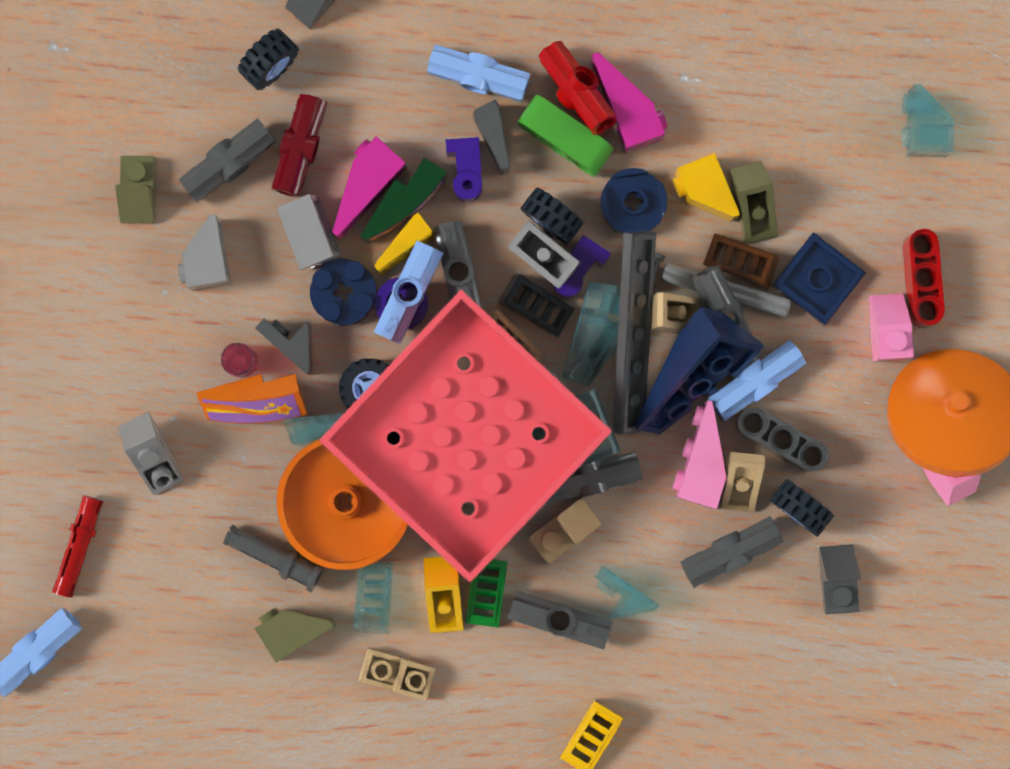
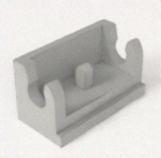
(309, 232)

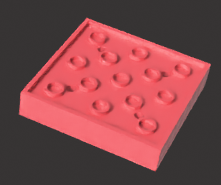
(465, 435)

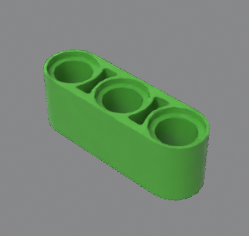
(565, 135)

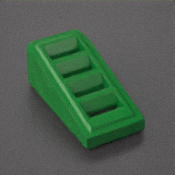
(471, 618)

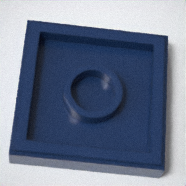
(818, 279)

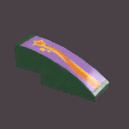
(404, 201)

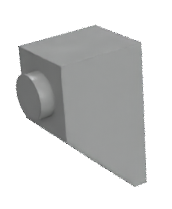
(544, 254)
(205, 258)

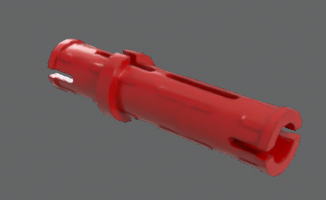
(82, 531)

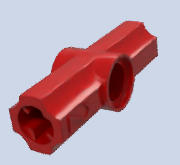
(577, 88)

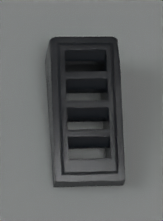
(530, 287)

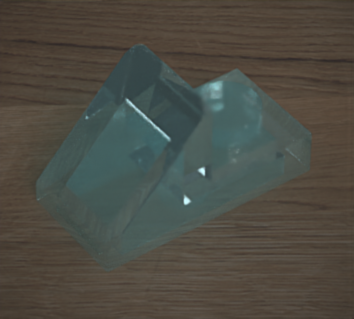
(631, 599)

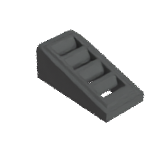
(491, 128)

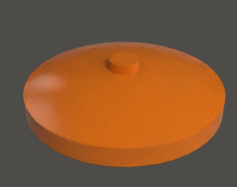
(952, 412)
(333, 513)

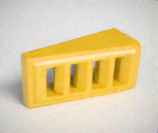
(403, 244)
(607, 714)

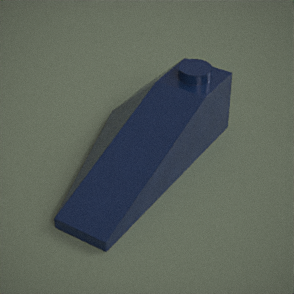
(700, 358)

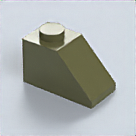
(755, 201)
(290, 630)

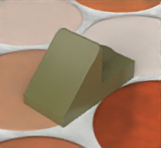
(137, 189)

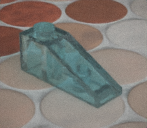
(595, 333)

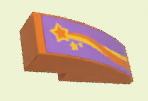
(254, 400)

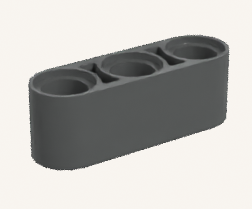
(798, 440)

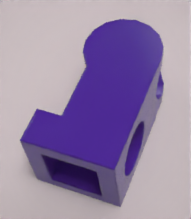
(468, 180)
(587, 254)

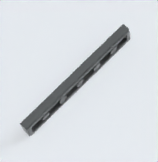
(633, 329)

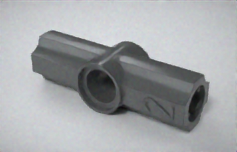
(227, 160)
(453, 244)
(718, 295)
(599, 477)
(732, 552)
(581, 625)

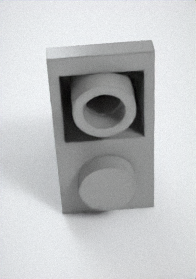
(150, 453)

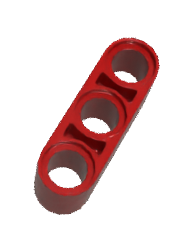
(931, 264)

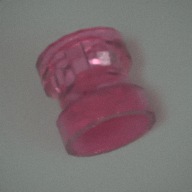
(234, 357)

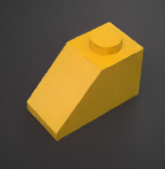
(706, 187)
(442, 595)

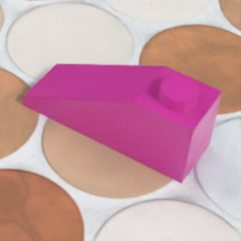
(636, 115)
(368, 180)

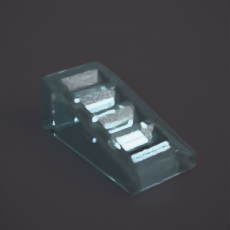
(309, 428)
(373, 626)

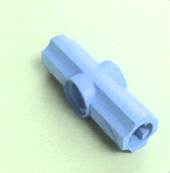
(478, 73)
(418, 271)
(757, 380)
(37, 650)

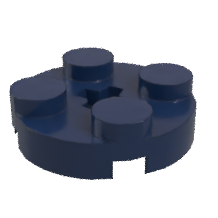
(645, 187)
(353, 275)

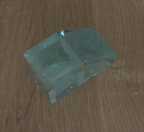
(928, 125)

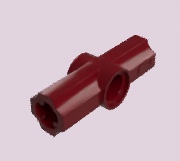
(299, 145)

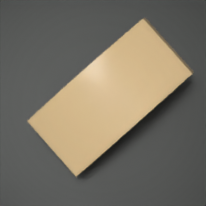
(396, 674)

